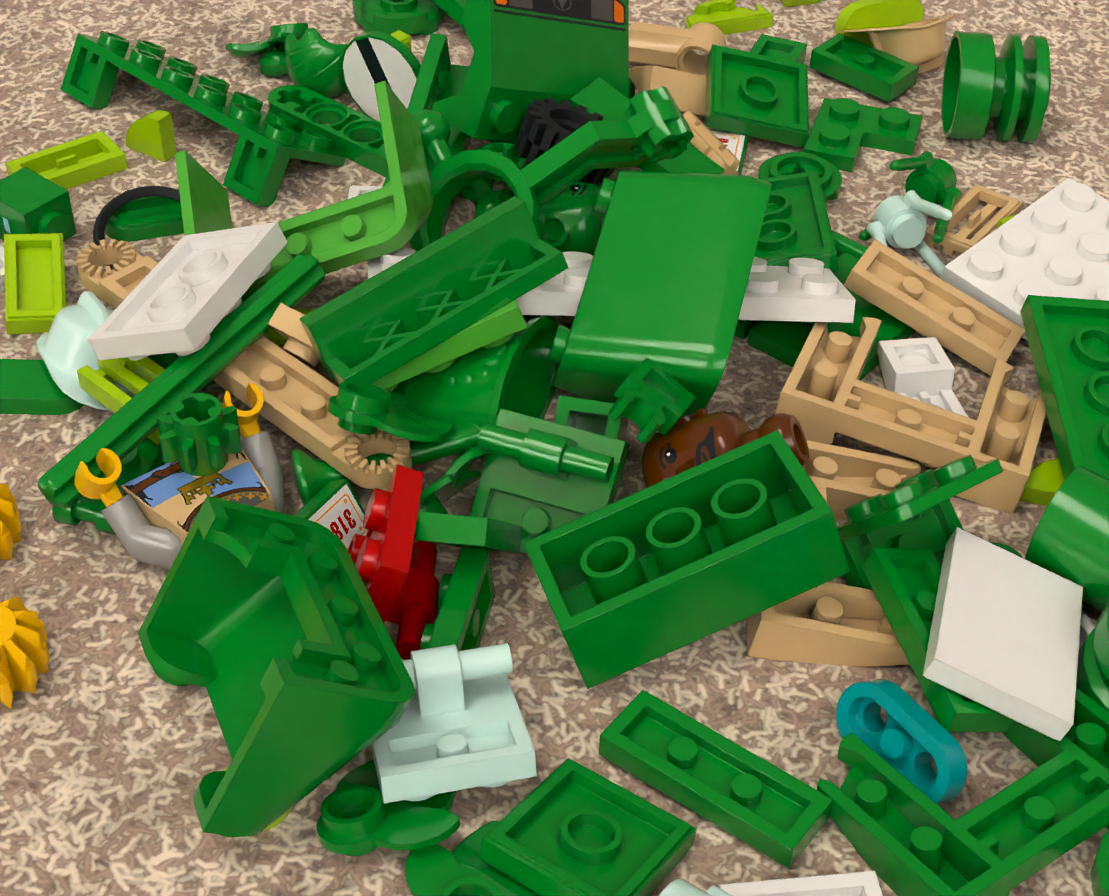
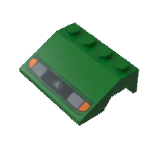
(535, 53)

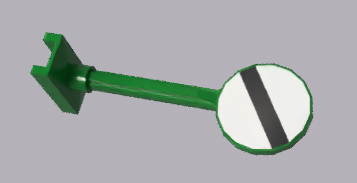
(380, 58)

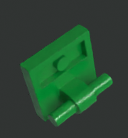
(544, 473)

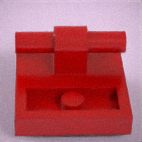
(391, 566)

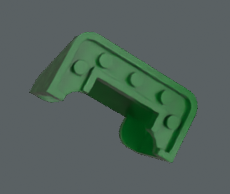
(663, 282)
(288, 654)

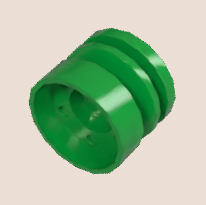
(1005, 88)

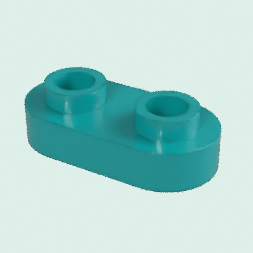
(906, 739)

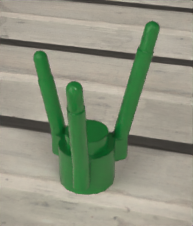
(932, 181)

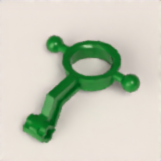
(652, 131)

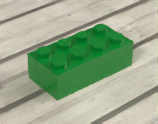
(687, 557)

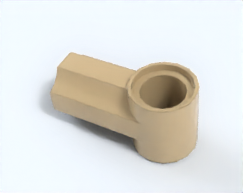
(673, 46)

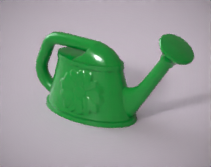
(469, 394)

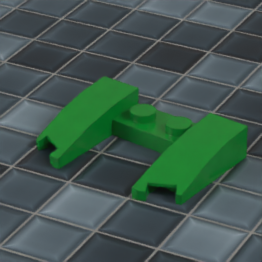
(997, 843)

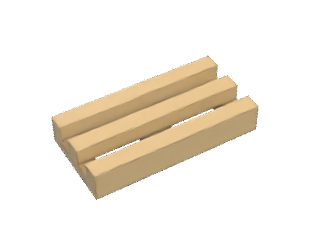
(960, 241)

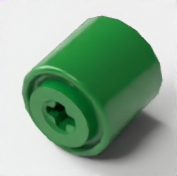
(1075, 535)

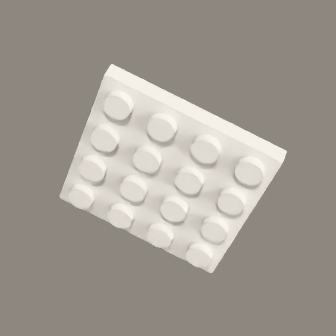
(1043, 251)

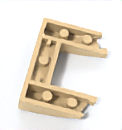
(831, 400)
(834, 619)

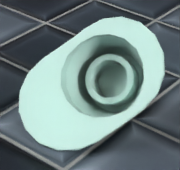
(67, 348)

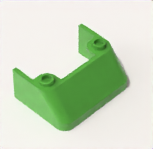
(342, 231)

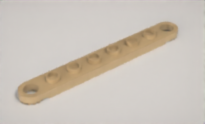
(292, 391)

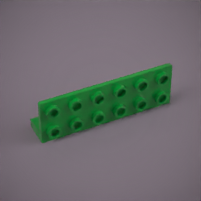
(264, 138)

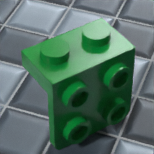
(911, 515)

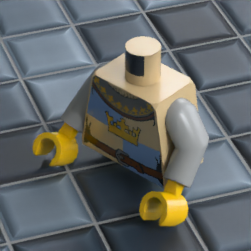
(161, 506)

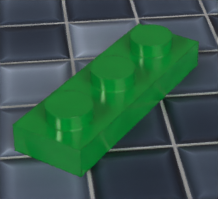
(907, 591)
(716, 778)

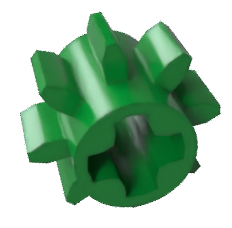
(199, 434)

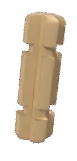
(710, 145)

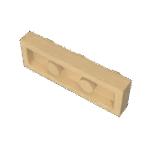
(933, 307)

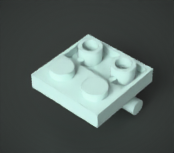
(457, 727)

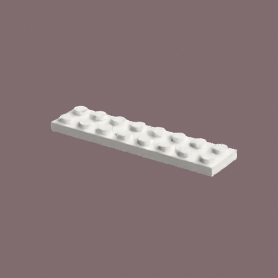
(772, 293)

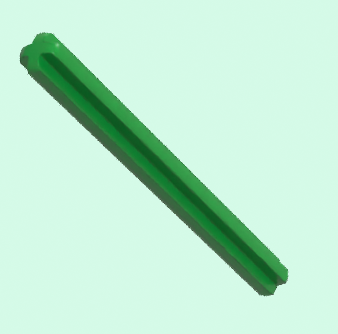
(184, 376)

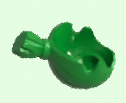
(309, 62)

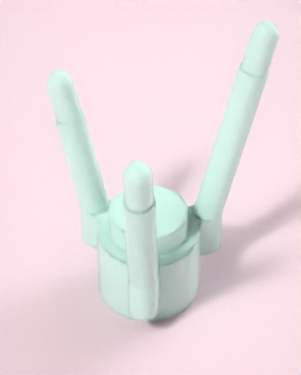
(904, 226)

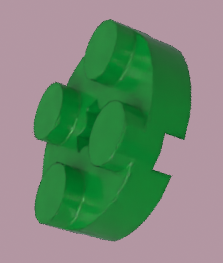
(389, 16)

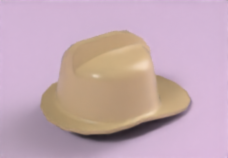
(915, 42)

